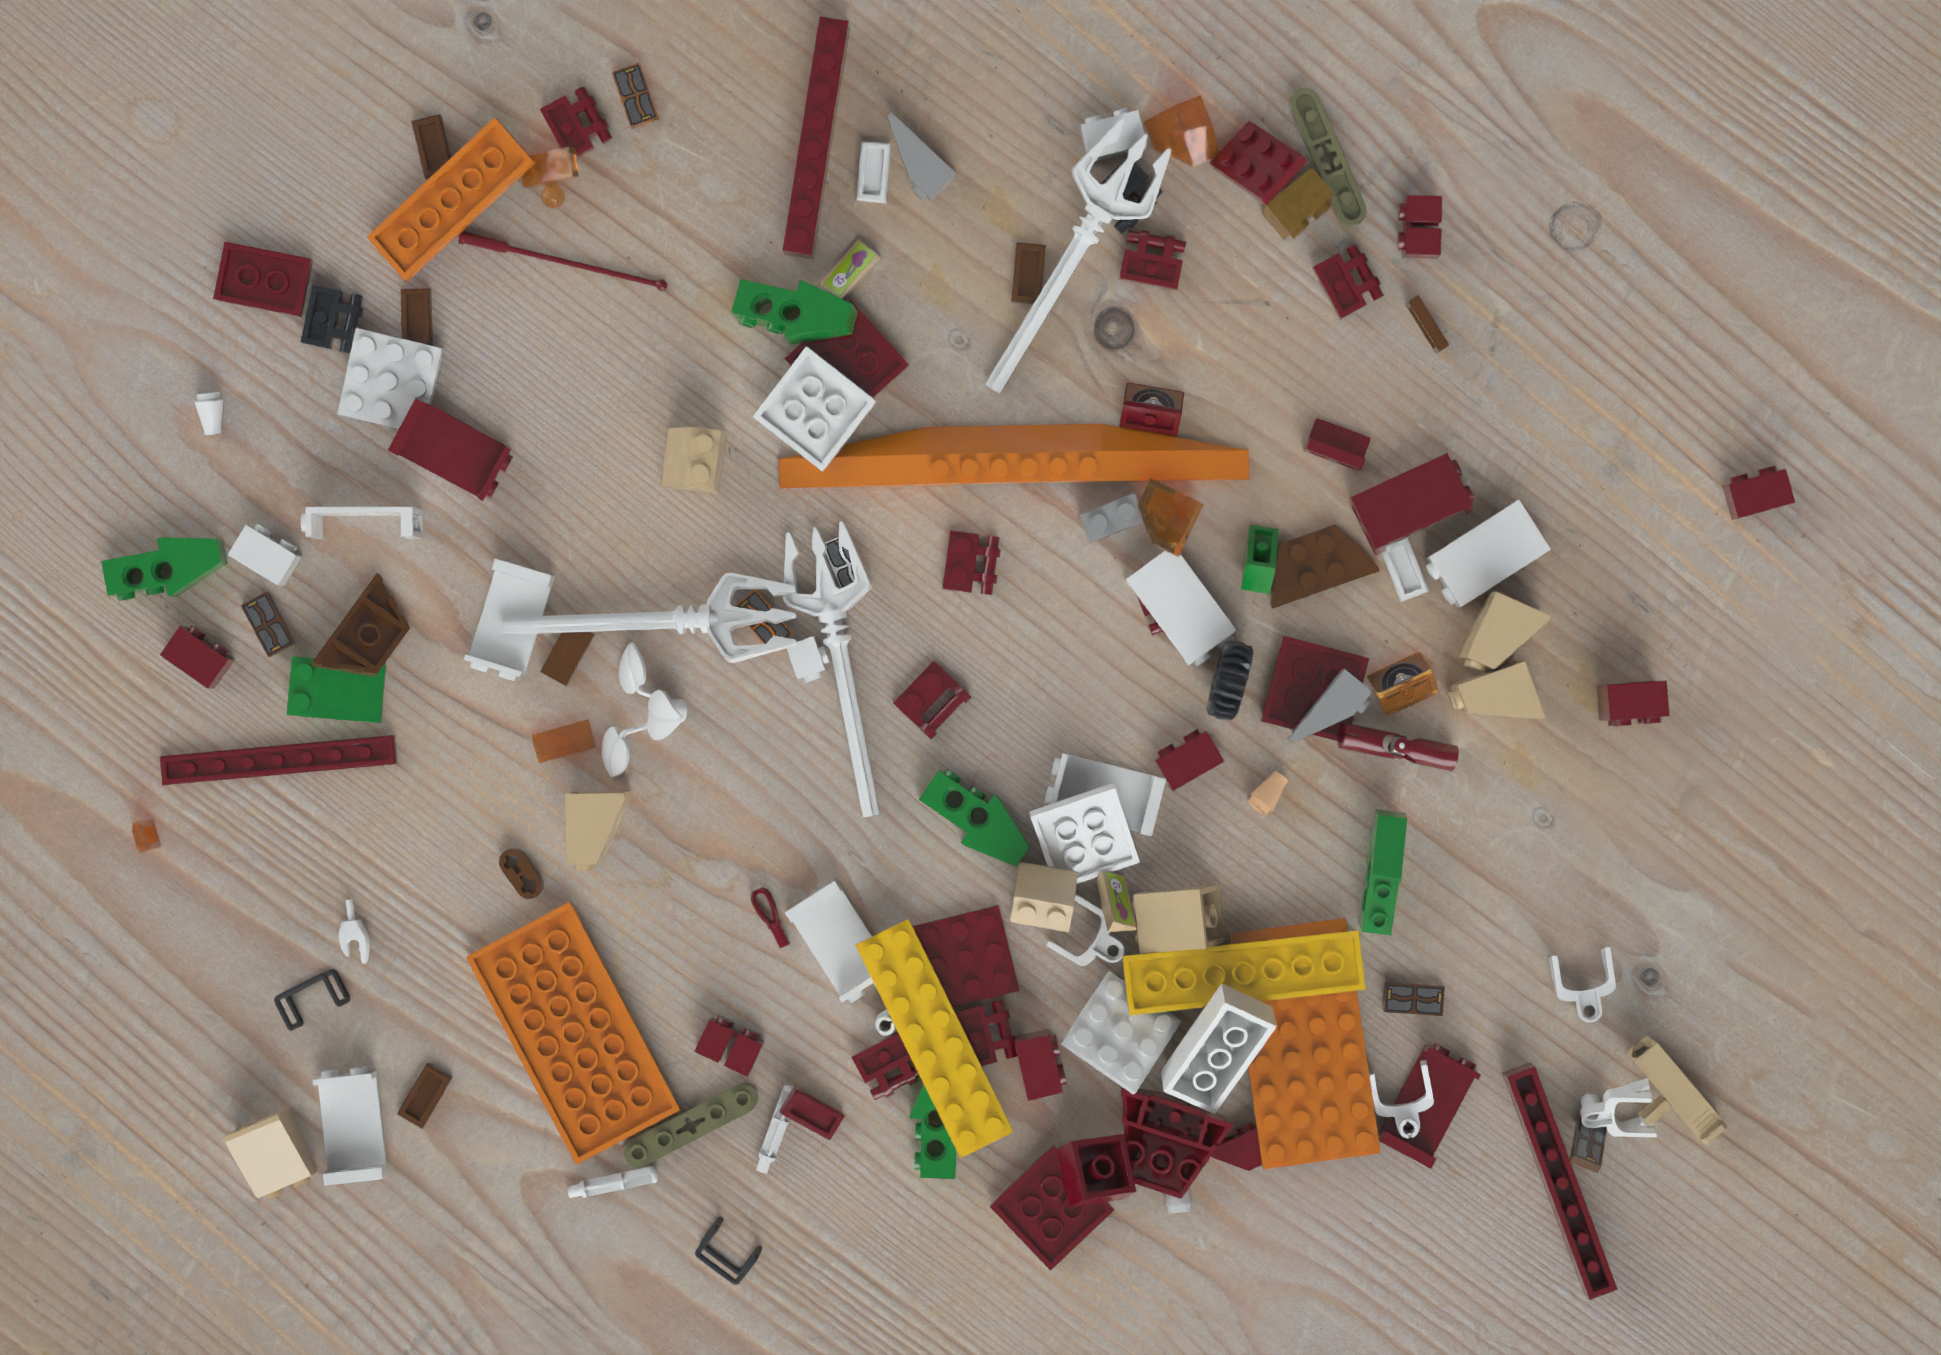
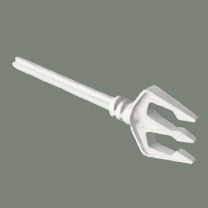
(1103, 204)
(830, 606)
(715, 618)

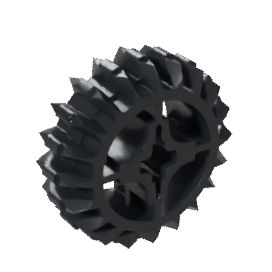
(1230, 680)

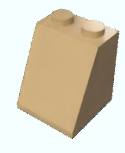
(694, 459)
(1499, 631)
(1499, 692)
(591, 825)
(1044, 897)
(1179, 918)
(271, 1154)

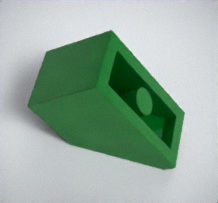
(1260, 559)

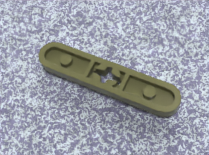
(1317, 130)
(716, 1111)

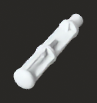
(774, 1134)
(614, 1182)

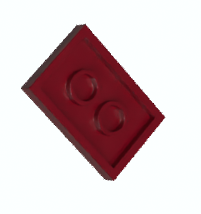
(1257, 162)
(263, 279)

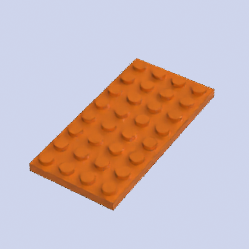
(573, 1033)
(1312, 1072)

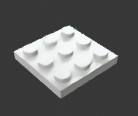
(387, 377)
(815, 408)
(1085, 833)
(1114, 1041)

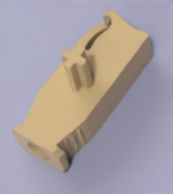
(1674, 1093)

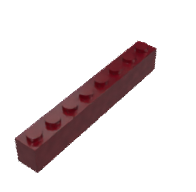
(816, 137)
(1559, 1181)

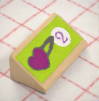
(850, 270)
(1115, 902)

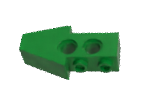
(820, 314)
(190, 562)
(995, 837)
(1383, 872)
(932, 1165)

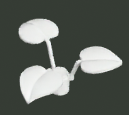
(663, 713)

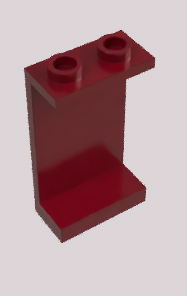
(451, 449)
(1411, 502)
(1449, 1085)

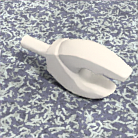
(354, 930)

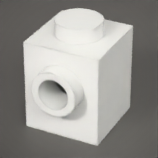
(808, 659)

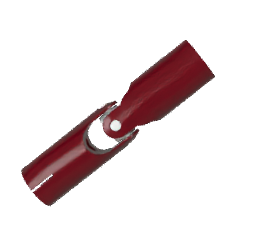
(1417, 751)

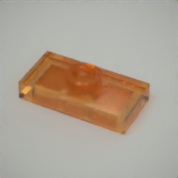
(563, 741)

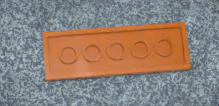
(451, 199)

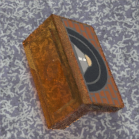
(1403, 684)

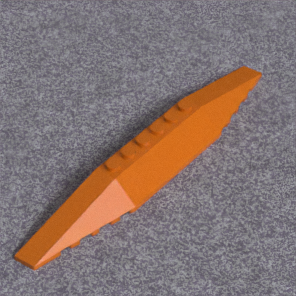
(1017, 456)

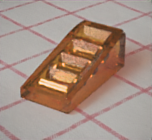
(145, 835)

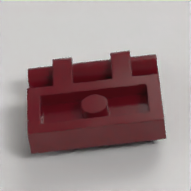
(567, 127)
(1150, 268)
(1340, 285)
(962, 559)
(976, 1027)
(882, 1058)

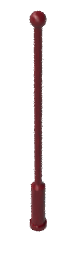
(503, 247)

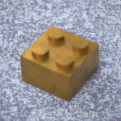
(1298, 203)

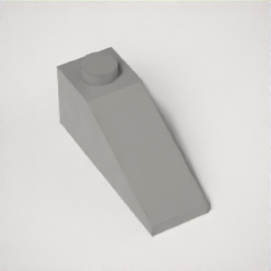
(924, 167)
(1338, 702)

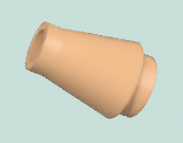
(1267, 794)

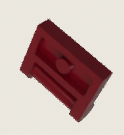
(925, 692)

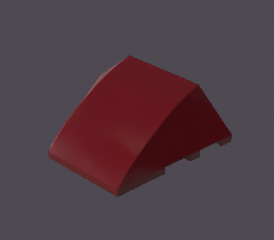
(1169, 1139)

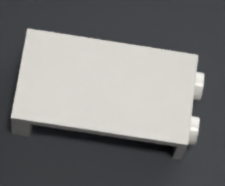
(410, 518)
(1487, 554)
(512, 593)
(1181, 607)
(1137, 791)
(831, 932)
(352, 1126)

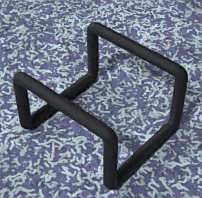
(287, 995)
(740, 1272)

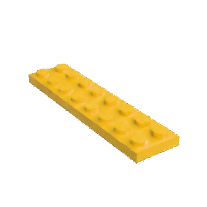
(1257, 969)
(934, 1038)

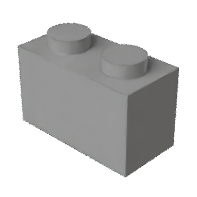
(1111, 518)

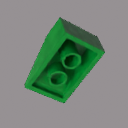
(334, 693)

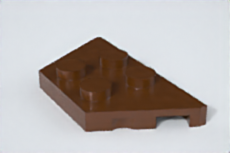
(1317, 564)
(365, 634)

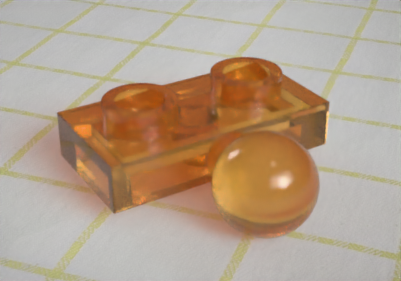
(550, 169)

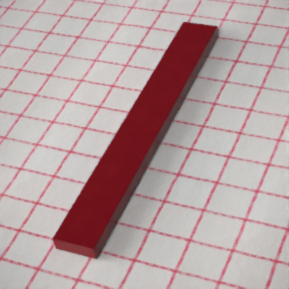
(278, 760)

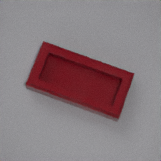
(811, 1113)

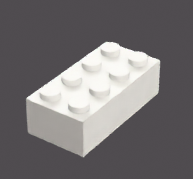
(1218, 1048)

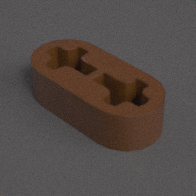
(515, 877)

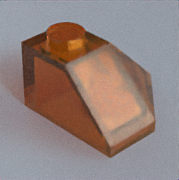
(1185, 131)
(1168, 516)

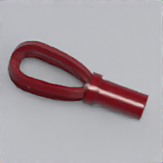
(775, 924)

